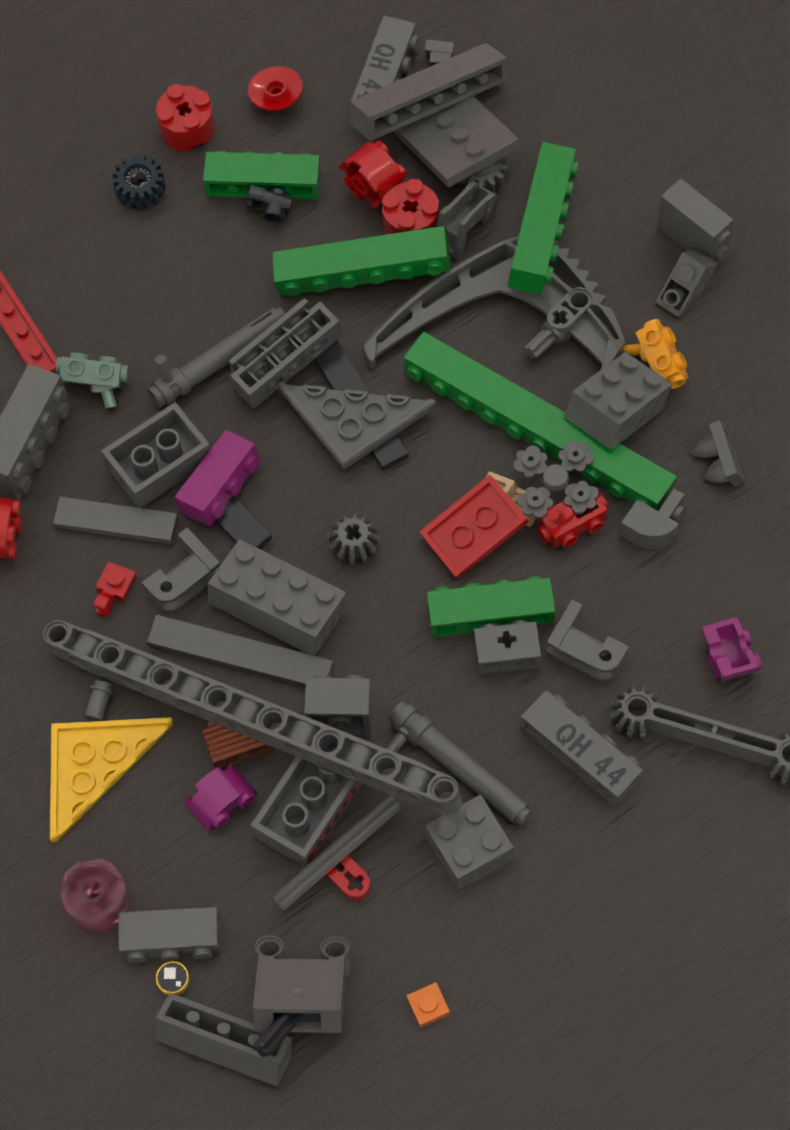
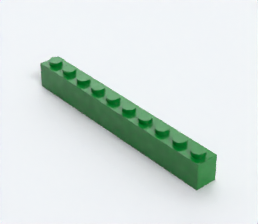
(533, 420)

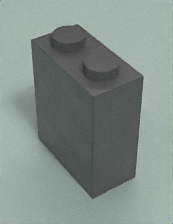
(694, 221)

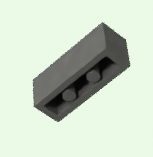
(169, 934)

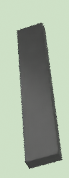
(236, 651)

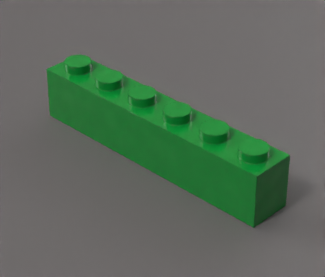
(541, 219)
(361, 261)

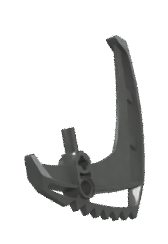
(556, 303)

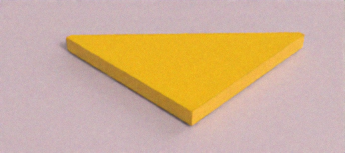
(91, 759)

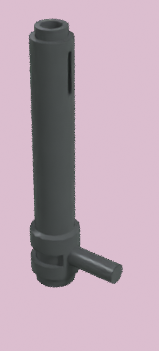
(180, 380)
(422, 732)

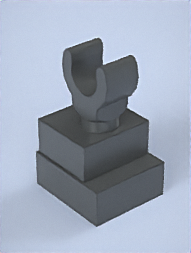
(439, 51)

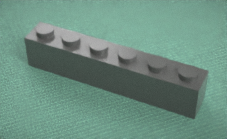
(427, 91)

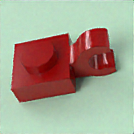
(113, 585)

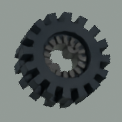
(130, 173)

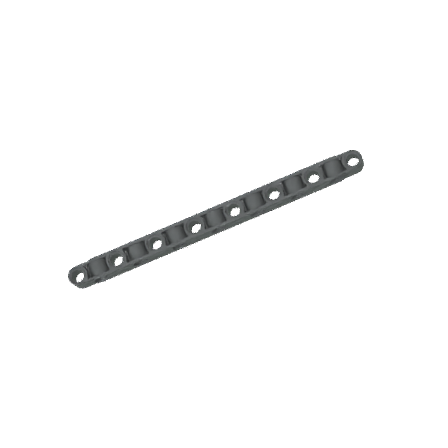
(253, 717)

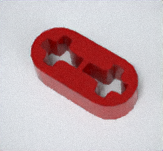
(340, 881)

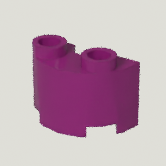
(729, 649)
(218, 795)

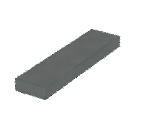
(115, 520)

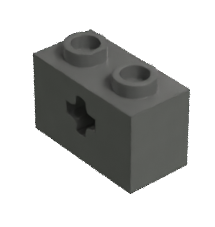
(495, 658)

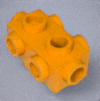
(659, 350)

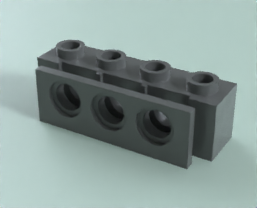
(283, 351)

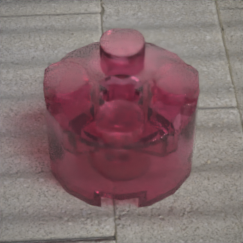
(95, 878)

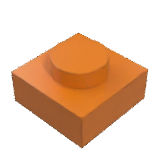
(428, 1005)

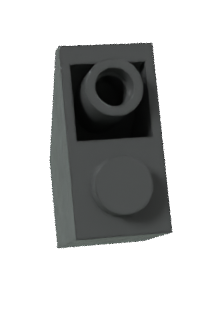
(686, 281)

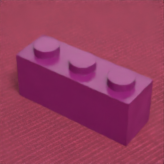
(217, 478)

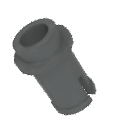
(98, 700)

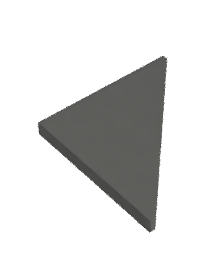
(352, 420)

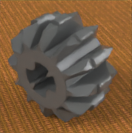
(353, 528)

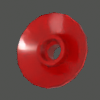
(275, 88)

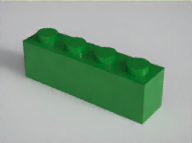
(233, 173)
(499, 603)

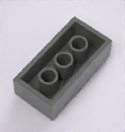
(29, 427)
(276, 597)

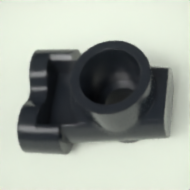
(272, 203)

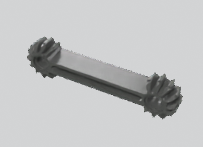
(699, 731)

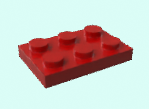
(474, 526)

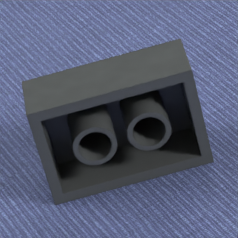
(617, 400)
(156, 455)

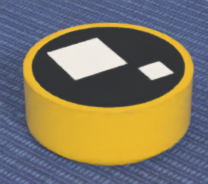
(172, 978)

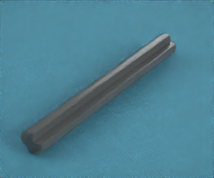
(336, 852)

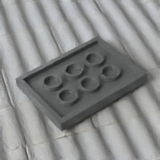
(459, 140)

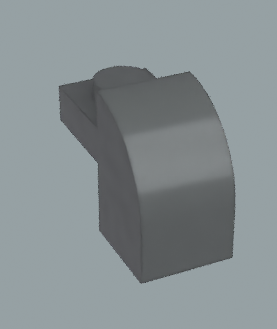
(651, 527)

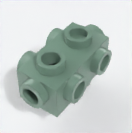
(101, 374)

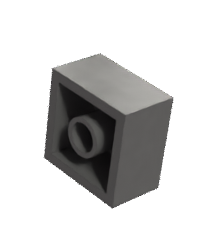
(340, 703)
(469, 842)

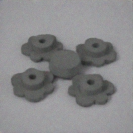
(555, 479)

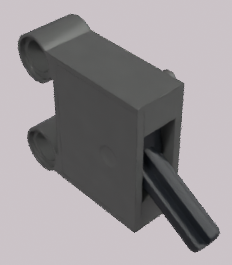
(298, 992)

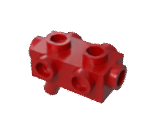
(563, 525)

